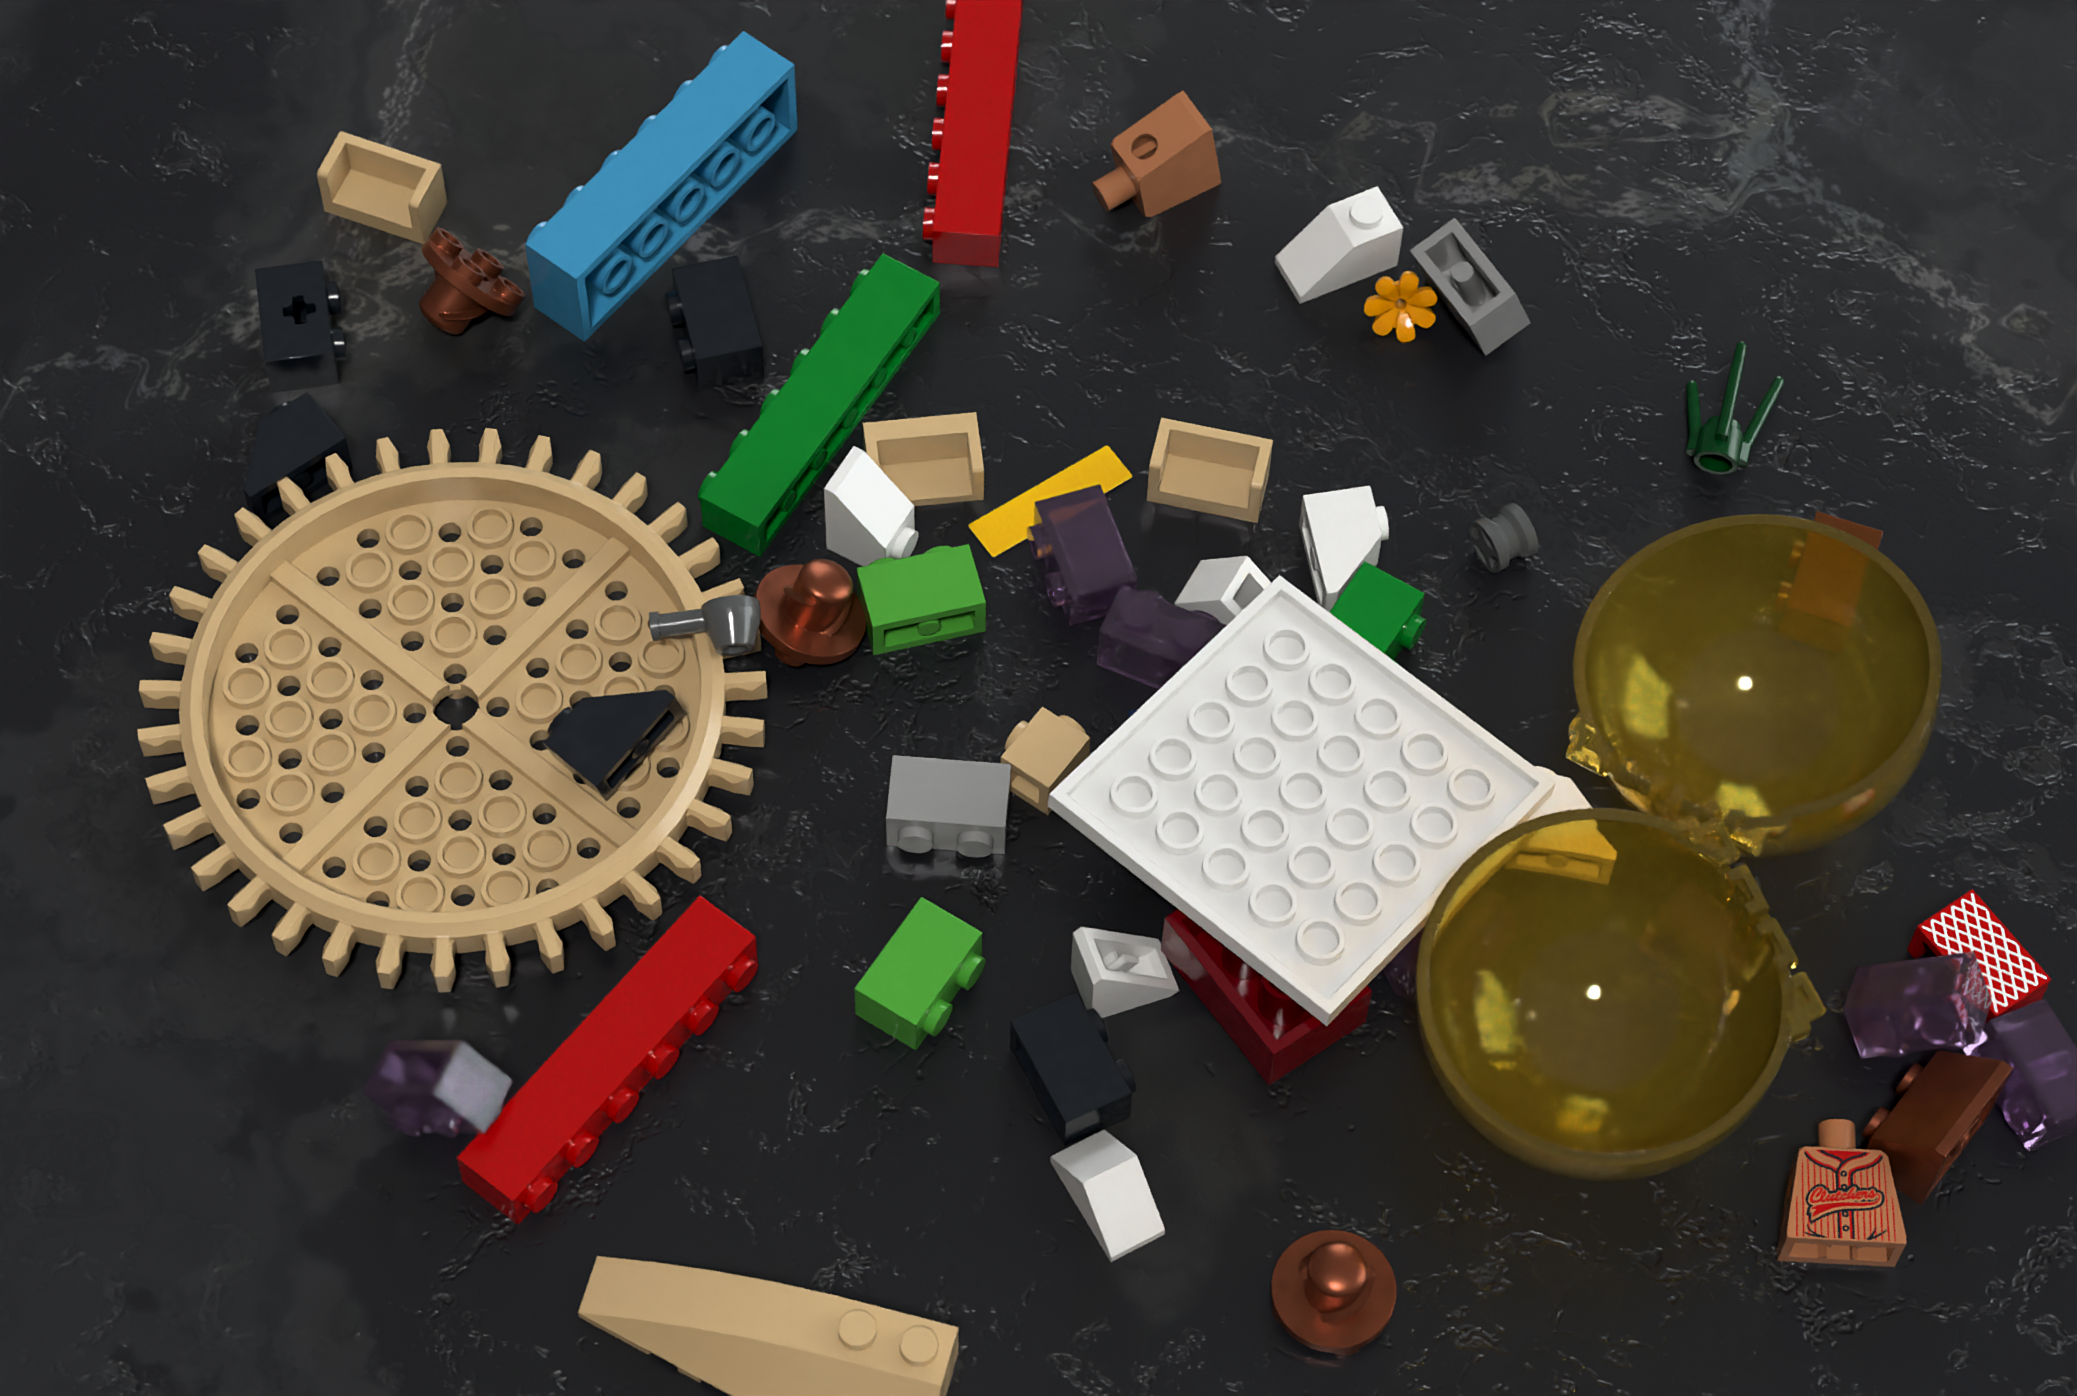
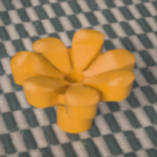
(1401, 306)

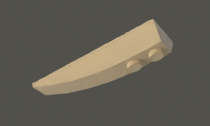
(767, 1334)

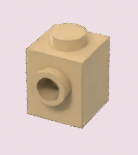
(1044, 755)

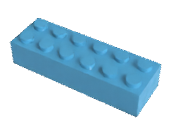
(662, 185)

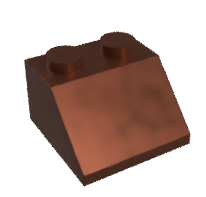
(1935, 1118)

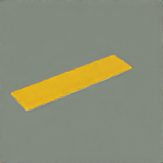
(1009, 523)

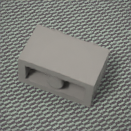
(1470, 286)
(948, 805)

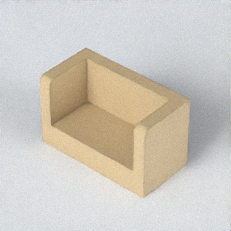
(382, 187)
(929, 457)
(1209, 470)

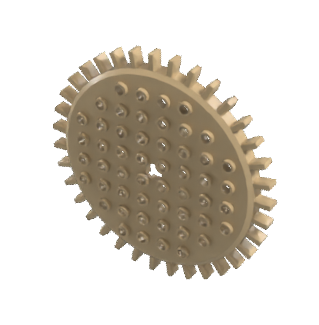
(409, 517)

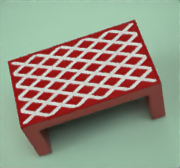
(2006, 966)

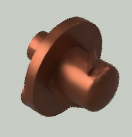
(464, 284)
(810, 613)
(1333, 1291)

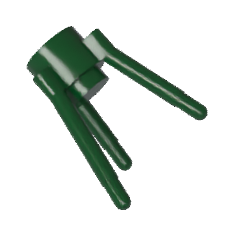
(1720, 443)

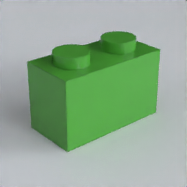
(921, 598)
(920, 974)

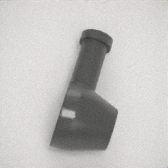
(728, 620)

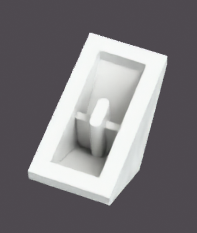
(1119, 970)
(1110, 1193)

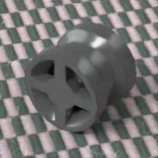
(1503, 537)

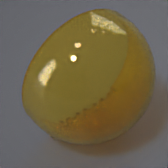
(1757, 681)
(1607, 992)

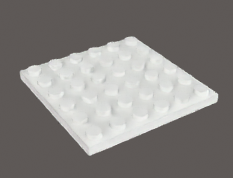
(1299, 797)

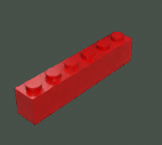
(973, 132)
(609, 1061)

